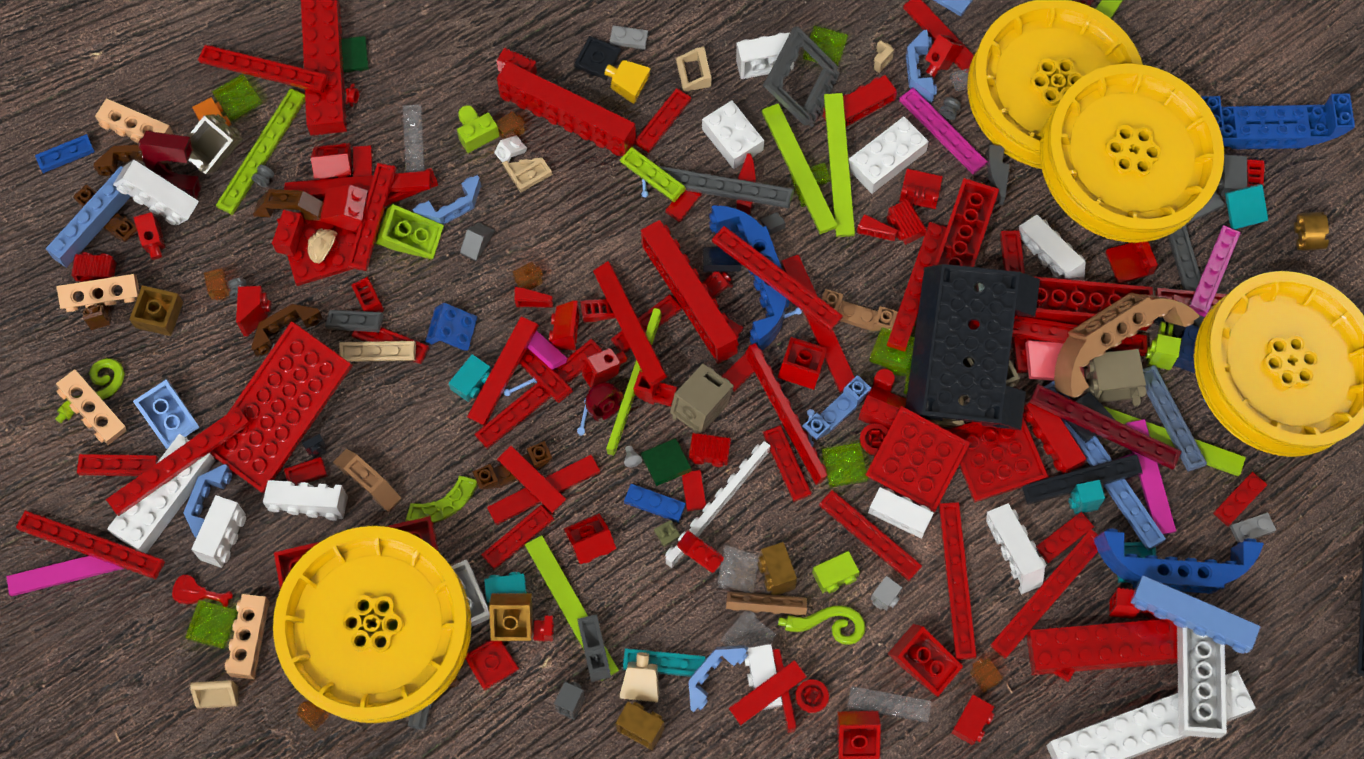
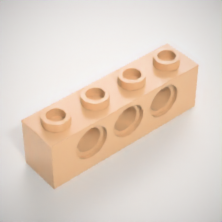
(111, 111)
(67, 292)
(74, 382)
(247, 667)

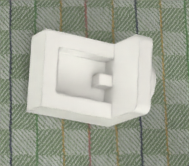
(509, 148)

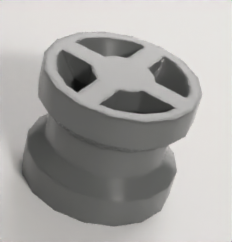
(950, 108)
(263, 176)
(233, 286)

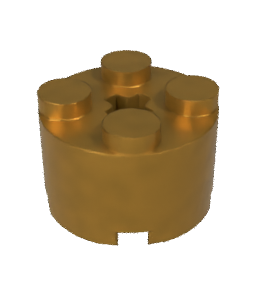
(1311, 231)

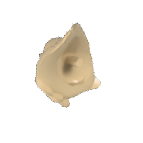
(320, 244)

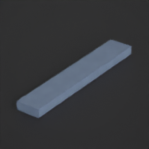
(1172, 420)

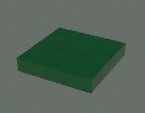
(354, 54)
(666, 462)

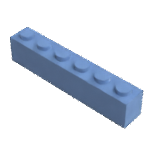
(87, 222)
(1195, 614)

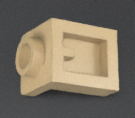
(884, 56)

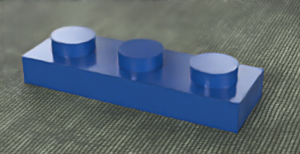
(64, 153)
(654, 503)

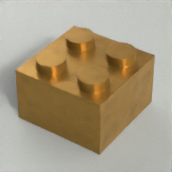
(156, 310)
(777, 569)
(511, 616)
(640, 725)

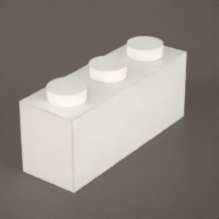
(901, 512)
(761, 667)

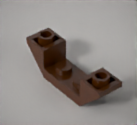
(108, 162)
(291, 200)
(119, 227)
(97, 315)
(309, 316)
(497, 477)

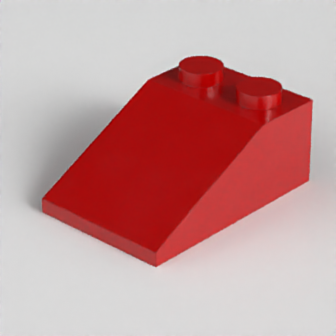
(925, 659)

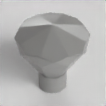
(632, 458)

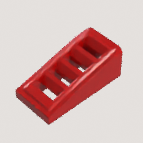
(1255, 167)
(874, 228)
(529, 298)
(587, 304)
(371, 306)

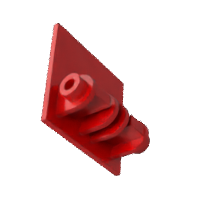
(921, 188)

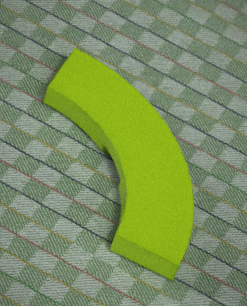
(447, 506)

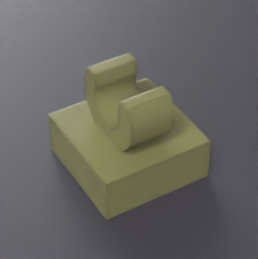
(667, 533)

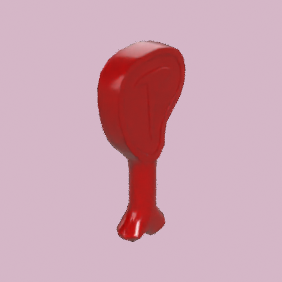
(189, 592)

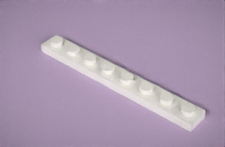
(722, 497)

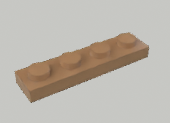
(766, 603)

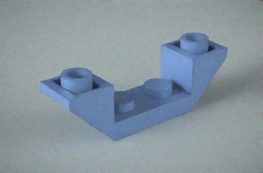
(918, 47)
(462, 205)
(836, 412)
(217, 477)
(731, 653)

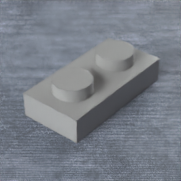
(629, 37)
(1253, 528)

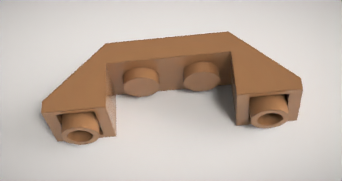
(859, 315)
(368, 478)

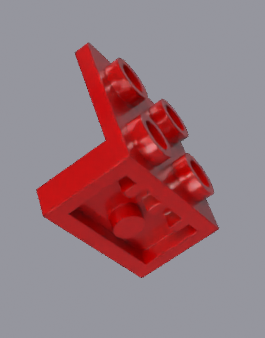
(1131, 261)

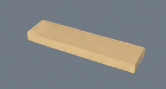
(378, 351)

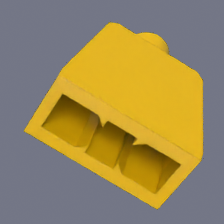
(628, 79)

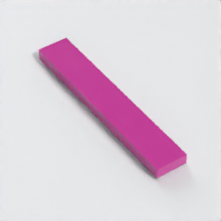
(943, 131)
(1214, 270)
(1153, 487)
(58, 574)

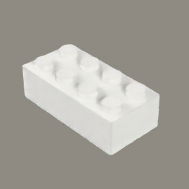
(888, 155)
(155, 193)

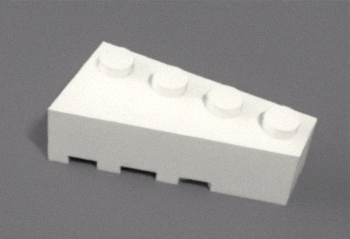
(1052, 250)
(306, 499)
(1017, 547)

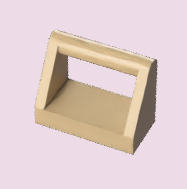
(702, 82)
(214, 694)

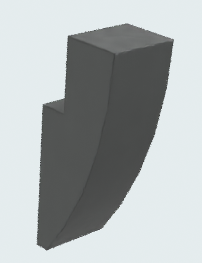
(997, 171)
(594, 648)

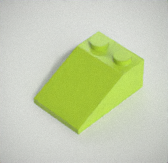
(409, 232)

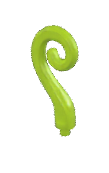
(66, 412)
(801, 624)

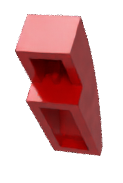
(747, 174)

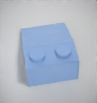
(166, 413)

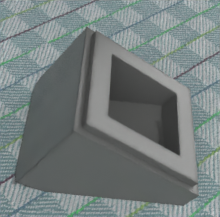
(773, 223)

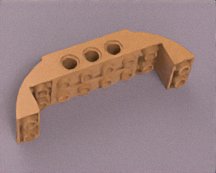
(1108, 330)

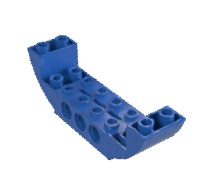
(1282, 125)
(758, 237)
(1180, 575)

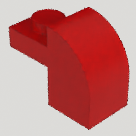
(659, 393)

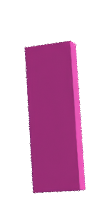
(546, 351)

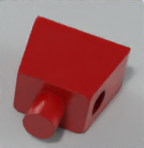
(942, 54)
(150, 234)
(602, 367)

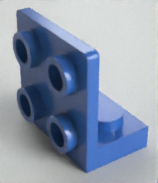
(451, 326)

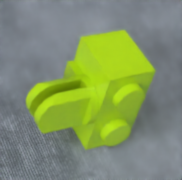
(475, 129)
(1164, 348)

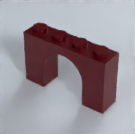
(169, 147)

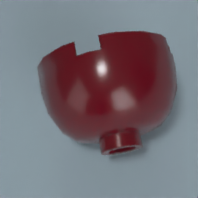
(603, 400)

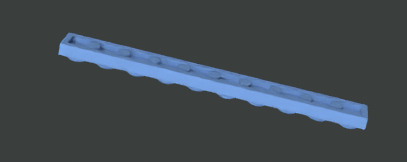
(1119, 490)

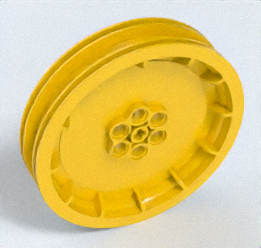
(1012, 61)
(1175, 131)
(1249, 394)
(327, 592)

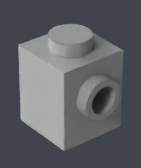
(886, 594)

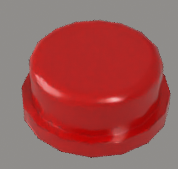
(872, 437)
(812, 696)

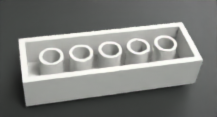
(147, 519)
(1200, 685)

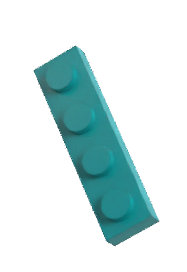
(667, 662)

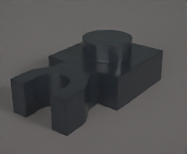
(315, 445)

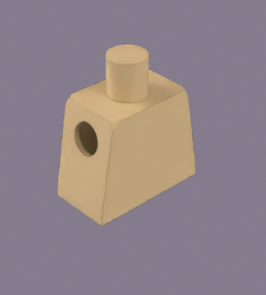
(641, 680)

